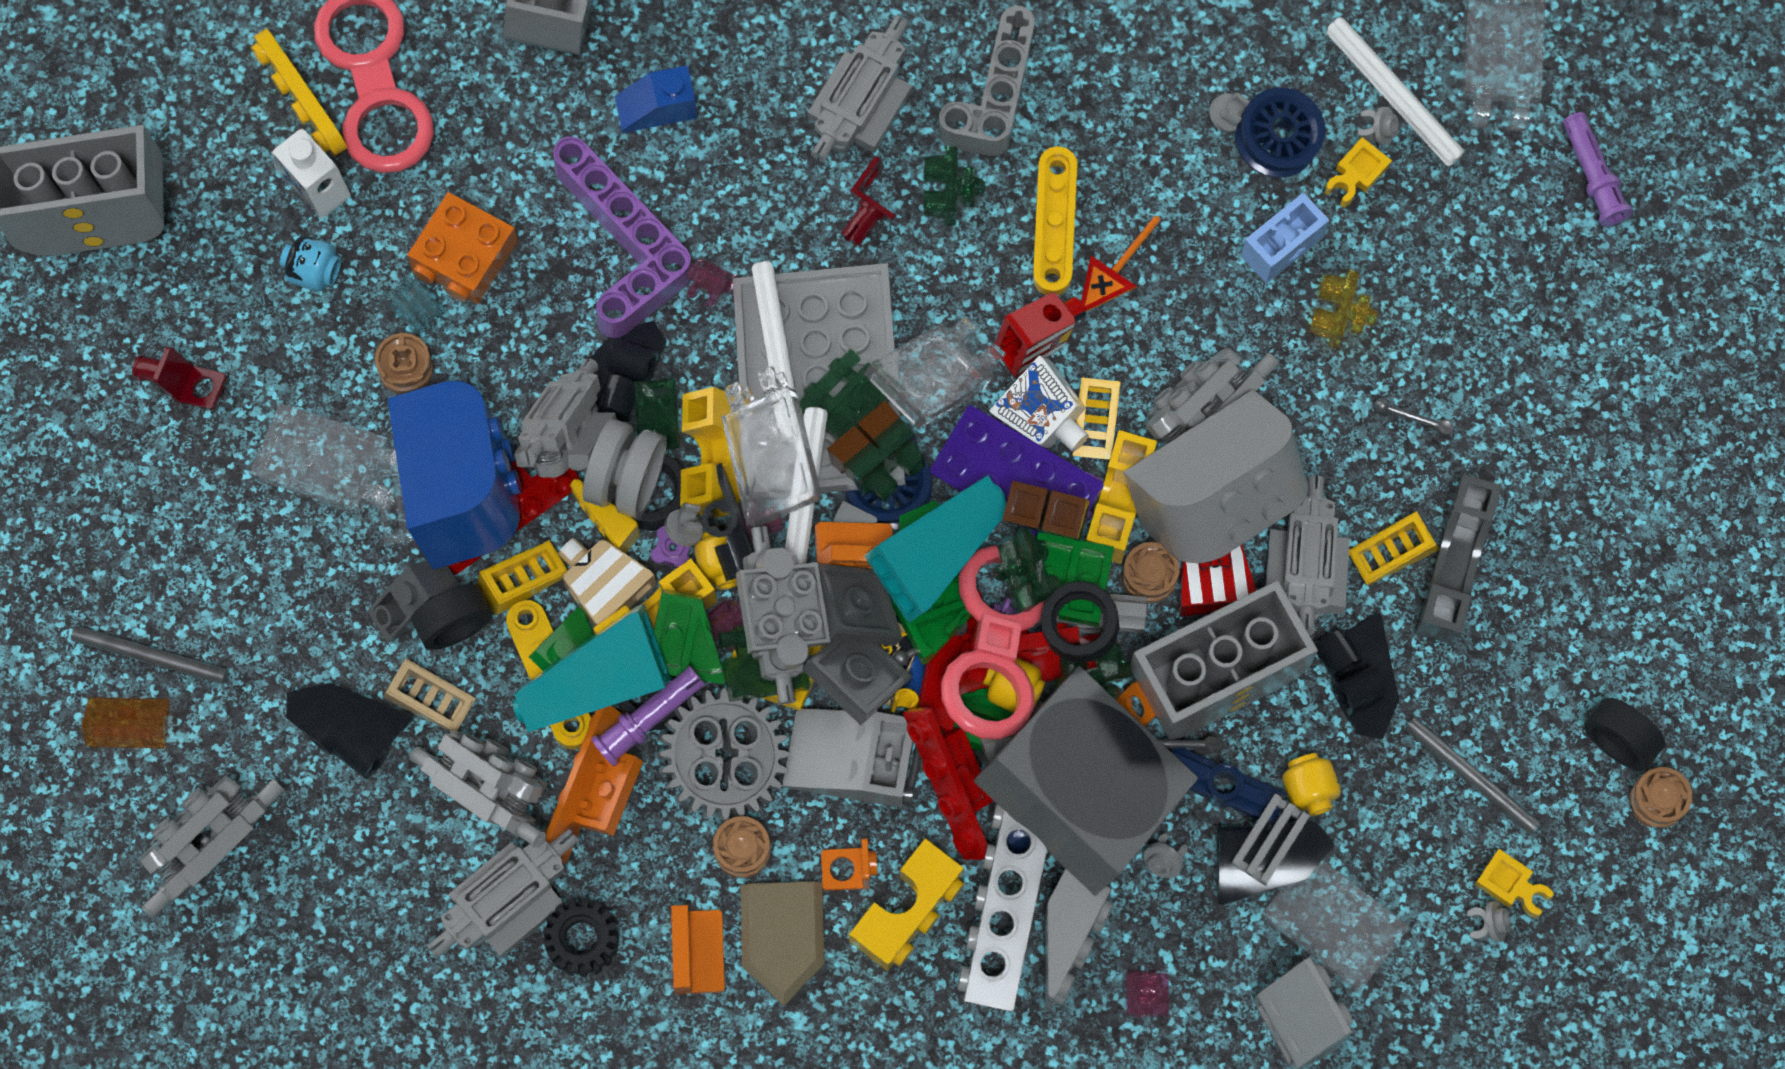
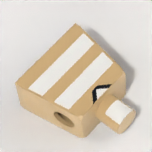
(604, 579)

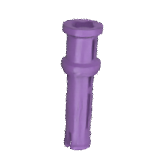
(1601, 183)
(634, 726)

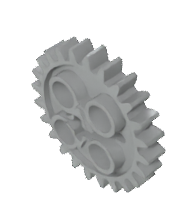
(686, 753)

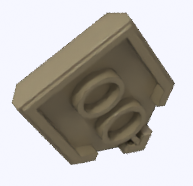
(782, 935)

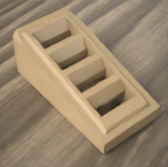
(436, 684)

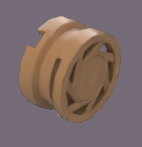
(403, 363)
(1150, 572)
(1660, 797)
(742, 847)

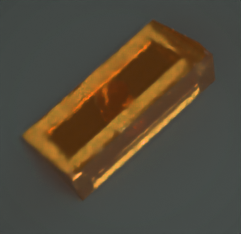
(126, 722)

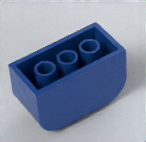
(454, 472)

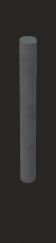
(149, 655)
(1472, 776)

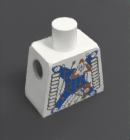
(305, 168)
(1043, 407)

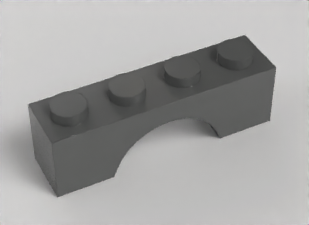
(1457, 559)

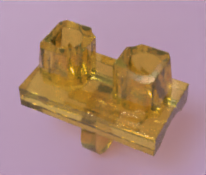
(1341, 291)

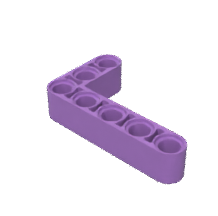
(627, 232)

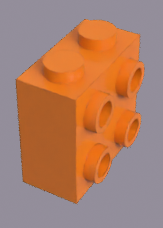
(462, 249)

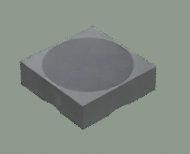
(1086, 780)

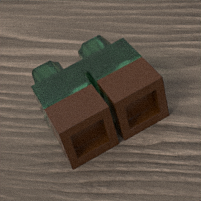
(876, 451)
(1046, 510)

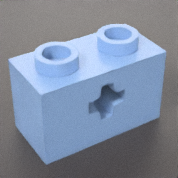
(1284, 238)

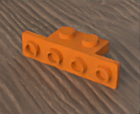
(595, 789)

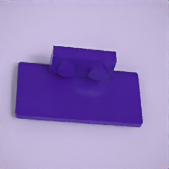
(990, 448)

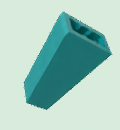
(932, 550)
(599, 673)

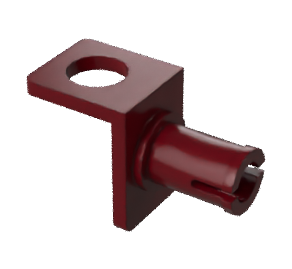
(869, 210)
(179, 378)

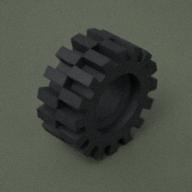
(576, 913)

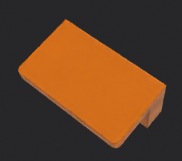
(848, 542)
(697, 951)

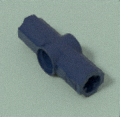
(1249, 795)

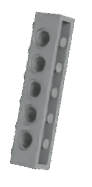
(1001, 989)

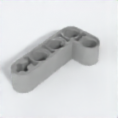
(999, 81)

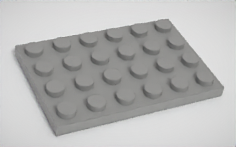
(822, 319)

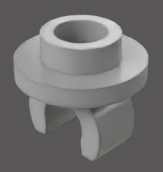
(1227, 111)
(1384, 126)
(684, 526)
(1164, 859)
(1496, 922)

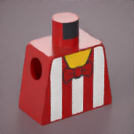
(1037, 330)
(1214, 583)

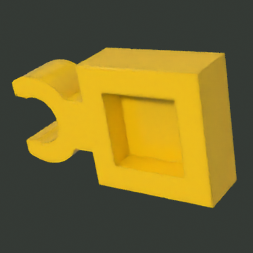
(1360, 169)
(1508, 880)

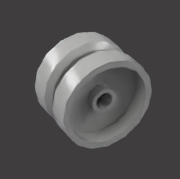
(624, 468)

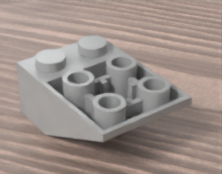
(848, 759)
(1068, 924)
(1304, 1015)

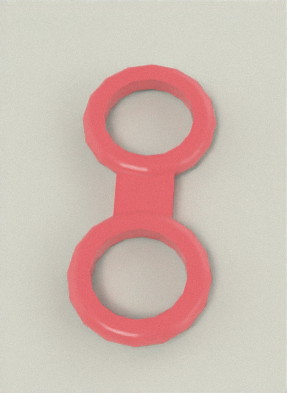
(374, 86)
(993, 649)

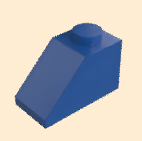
(657, 100)

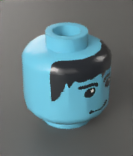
(310, 263)

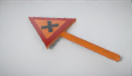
(1105, 283)

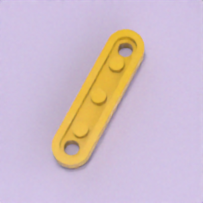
(289, 81)
(1055, 220)
(527, 640)

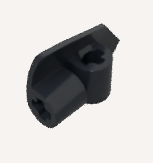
(622, 363)
(738, 538)
(1362, 675)
(346, 724)
(1297, 865)

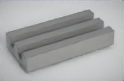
(1288, 810)

